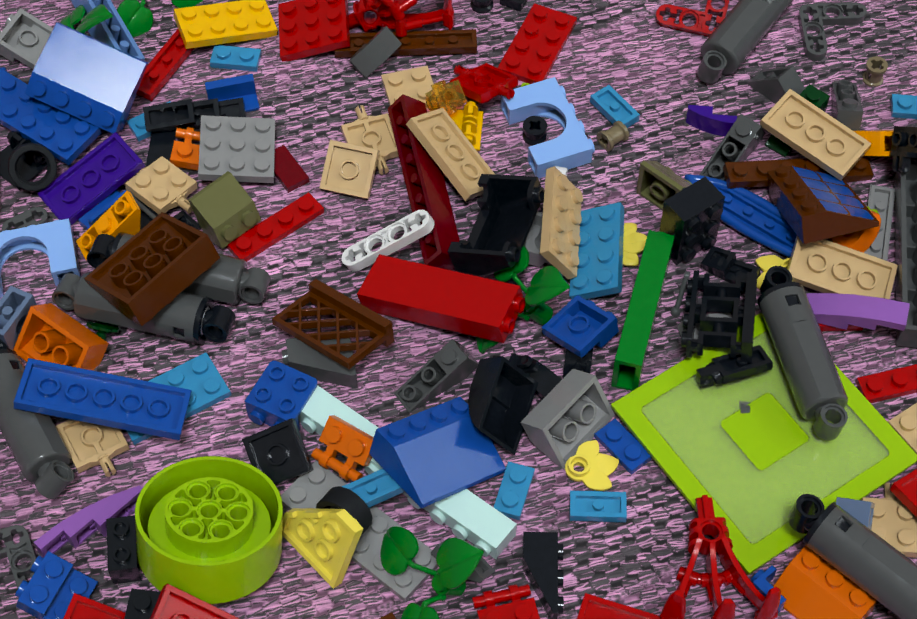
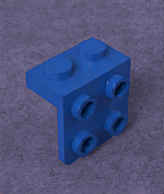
(279, 395)

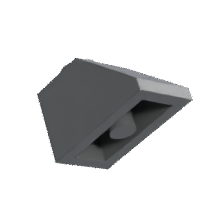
(776, 82)

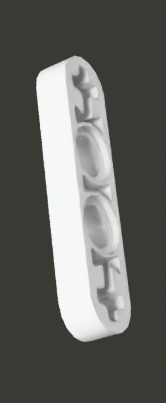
(386, 236)

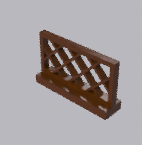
(347, 312)

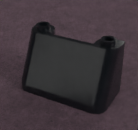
(501, 226)

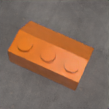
(58, 339)
(820, 591)

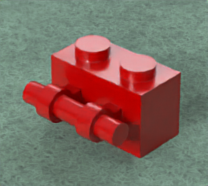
(515, 610)

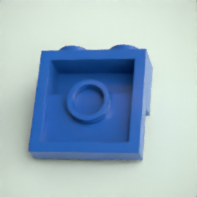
(581, 326)
(52, 587)

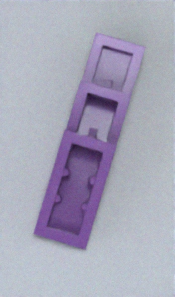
(858, 310)
(87, 521)

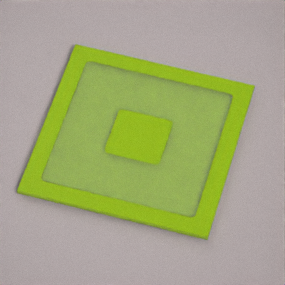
(761, 458)

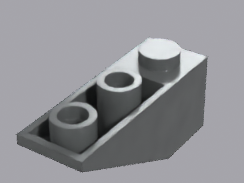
(846, 104)
(735, 146)
(439, 374)

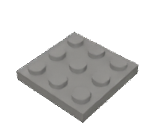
(239, 146)

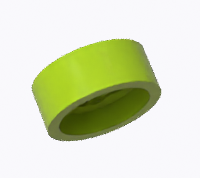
(209, 528)

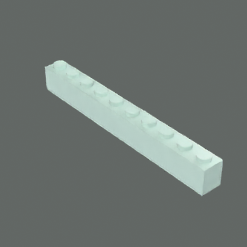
(463, 511)

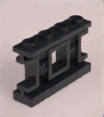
(716, 330)

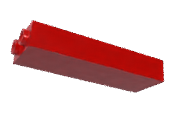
(442, 298)

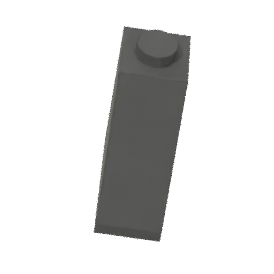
(315, 364)

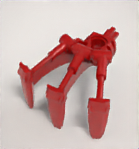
(391, 14)
(733, 574)

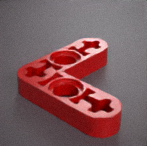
(702, 18)

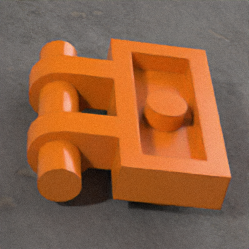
(185, 153)
(347, 440)

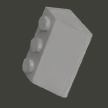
(568, 416)

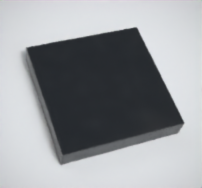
(279, 452)

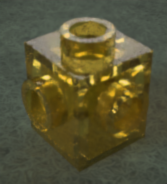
(445, 96)

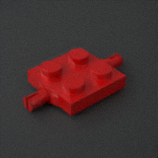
(485, 82)

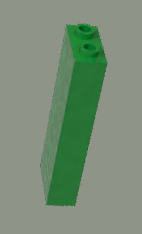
(642, 311)

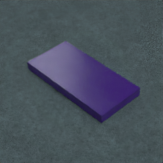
(91, 179)

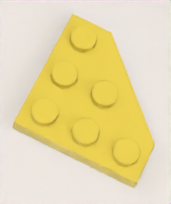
(323, 539)

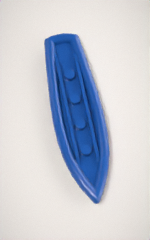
(753, 216)

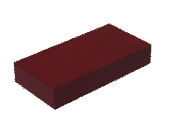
(288, 170)

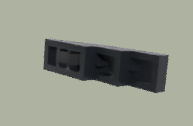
(188, 113)

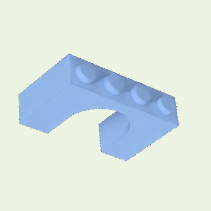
(550, 101)
(52, 238)

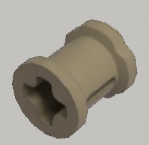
(872, 66)
(613, 135)

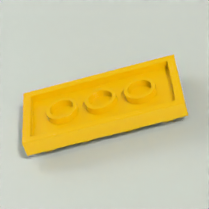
(224, 23)

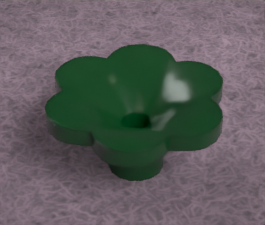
(102, 329)

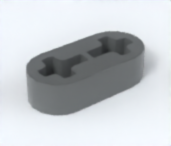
(26, 218)

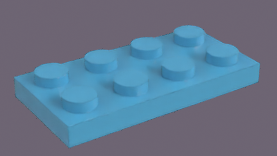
(600, 252)
(196, 375)

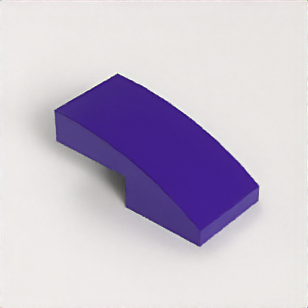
(704, 119)

